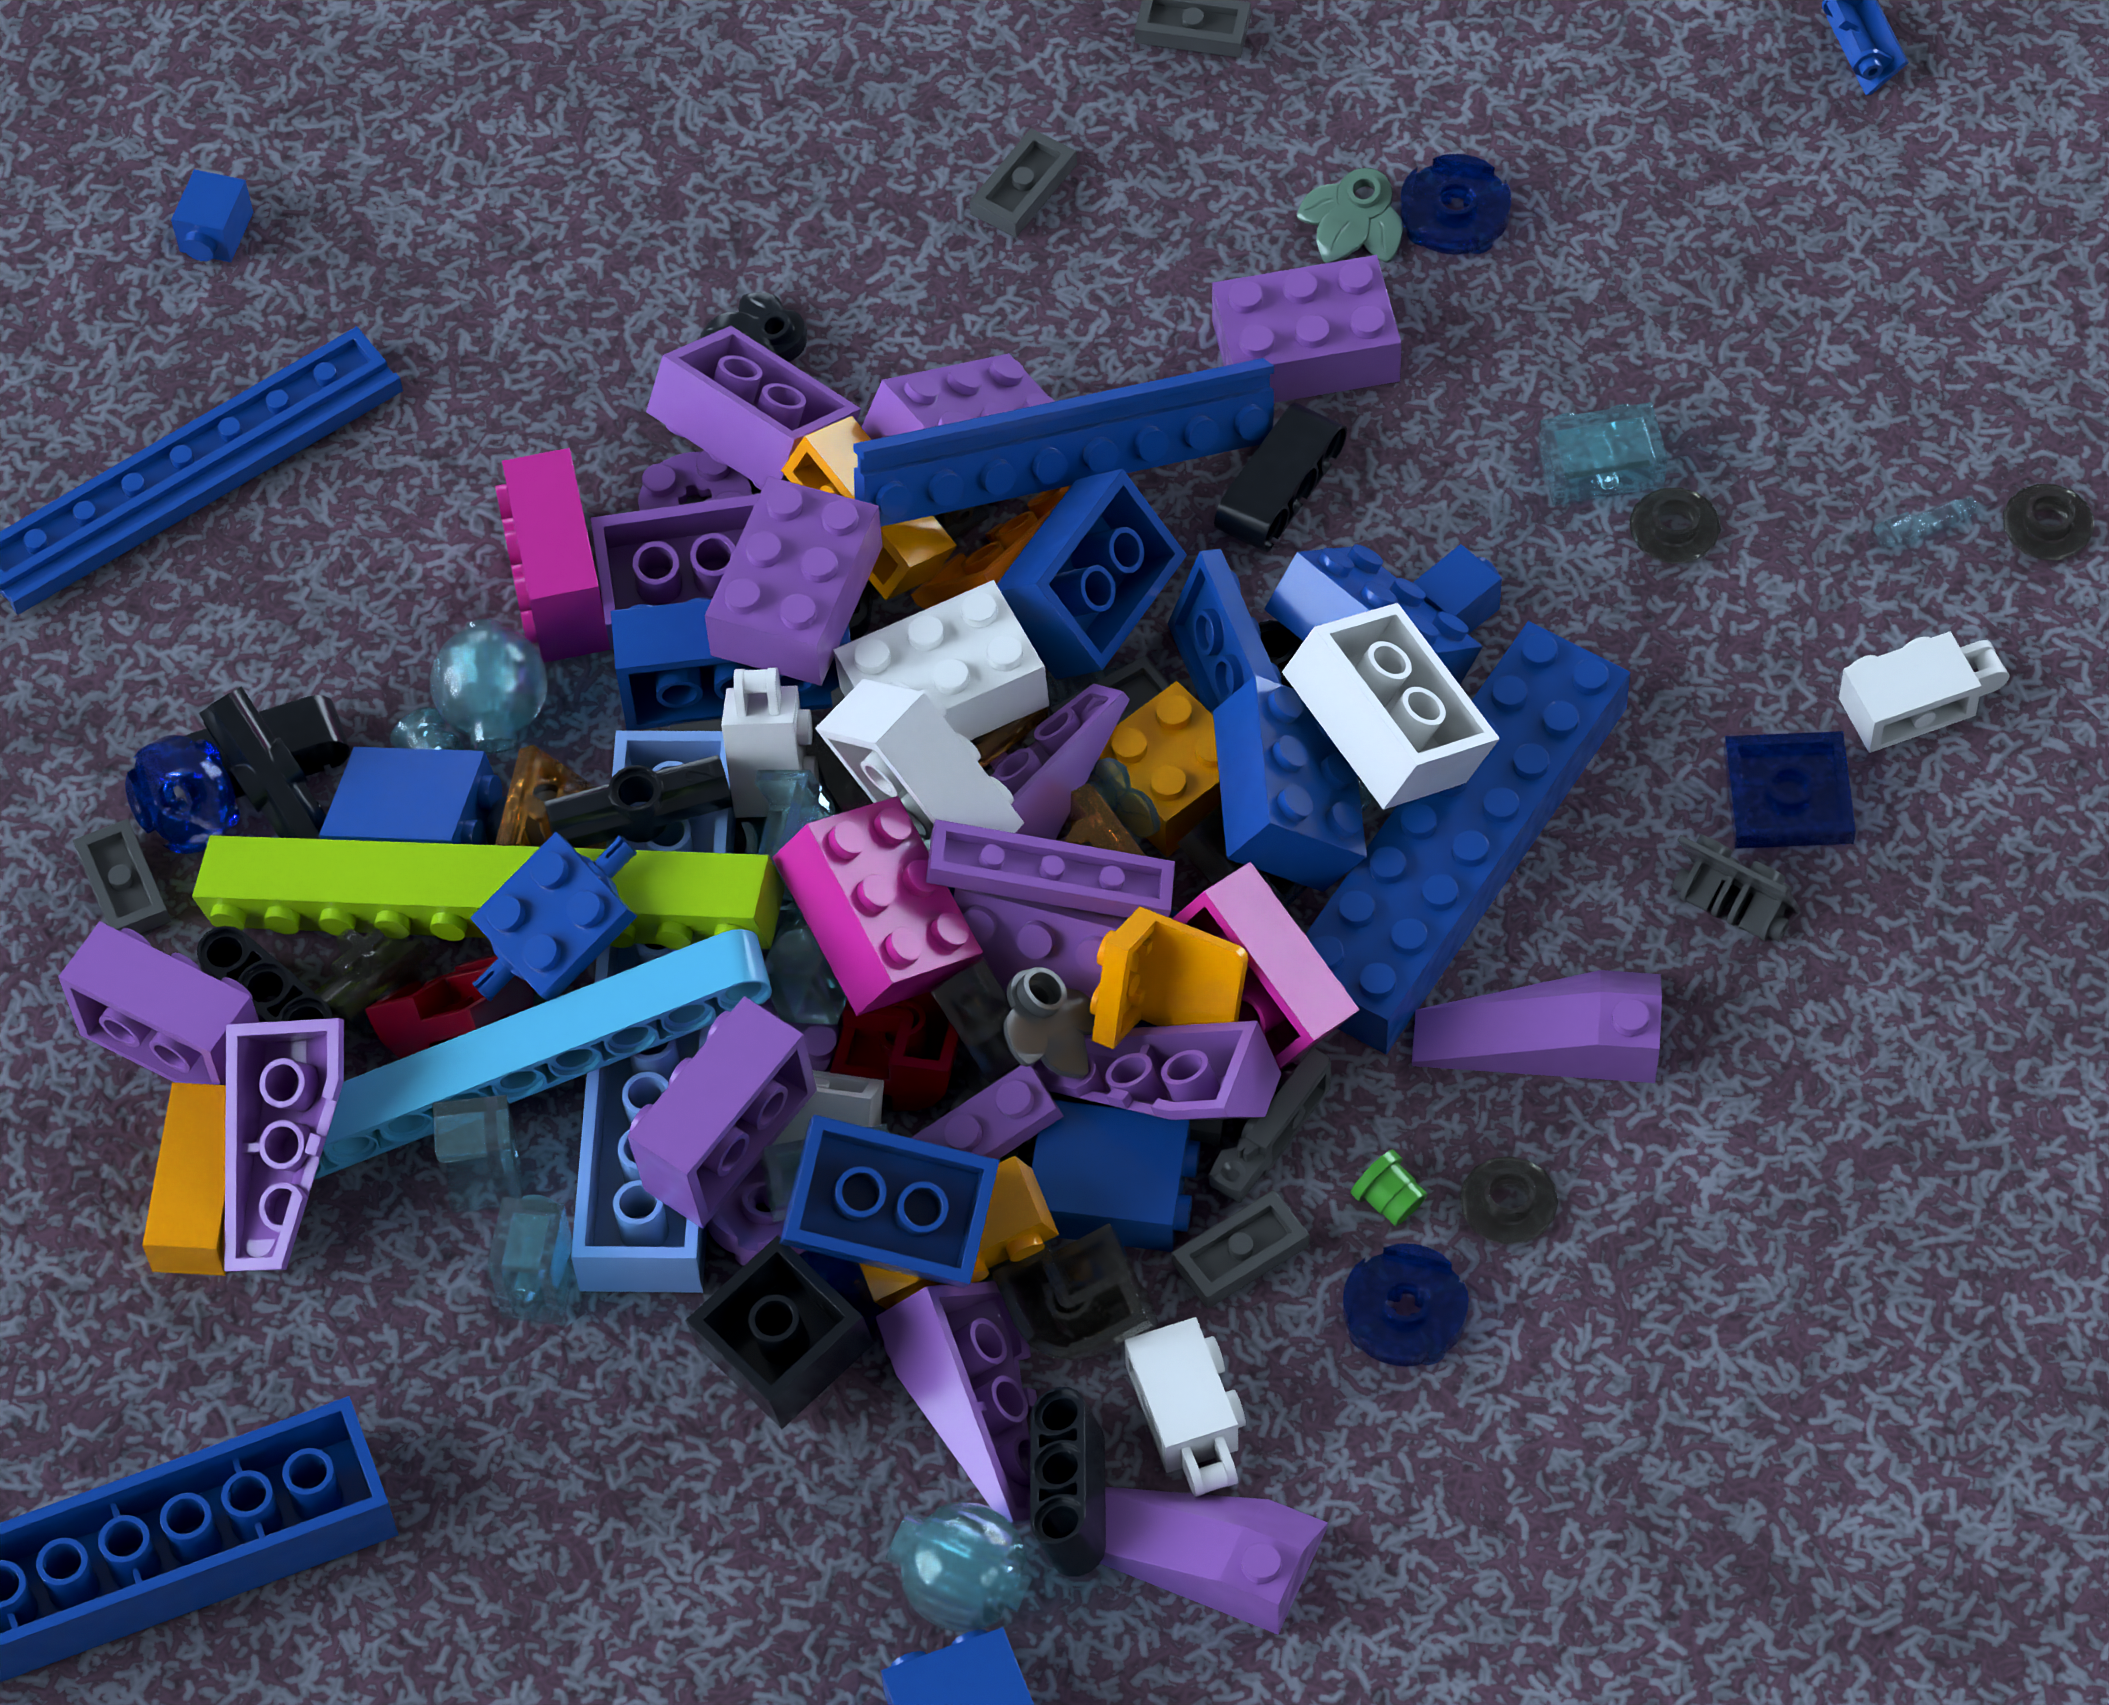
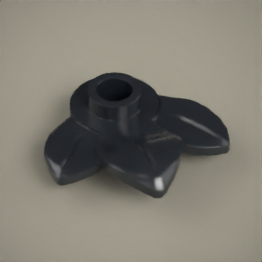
(767, 323)

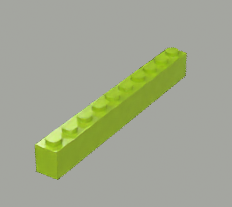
(441, 885)

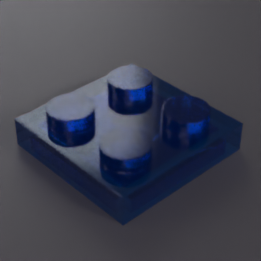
(1789, 790)

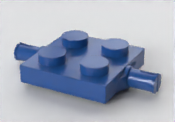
(553, 917)

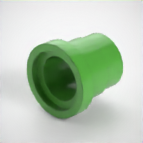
(1389, 1188)

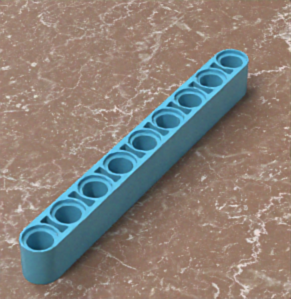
(547, 1044)

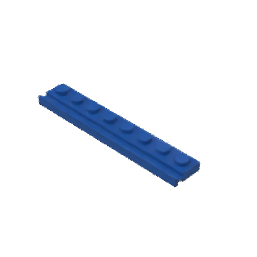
(1065, 441)
(192, 468)

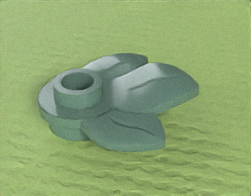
(1349, 221)

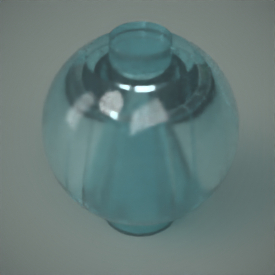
(488, 684)
(961, 1565)

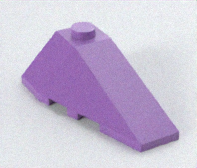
(1059, 759)
(1564, 1027)
(1179, 1072)
(277, 1119)
(963, 1371)
(1214, 1549)

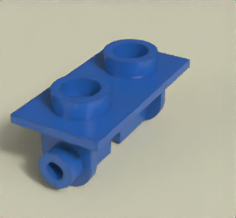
(1866, 41)

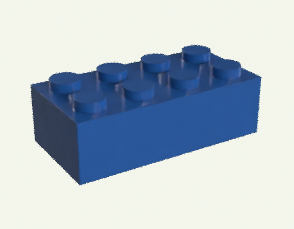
(669, 670)

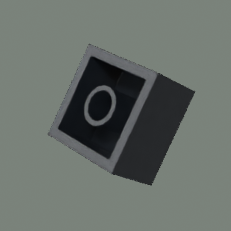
(779, 1332)

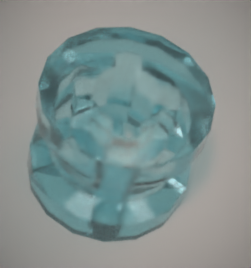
(424, 730)

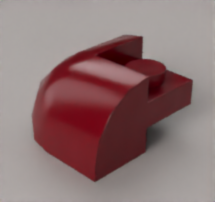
(444, 1008)
(905, 1046)

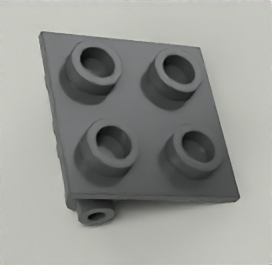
(1716, 866)

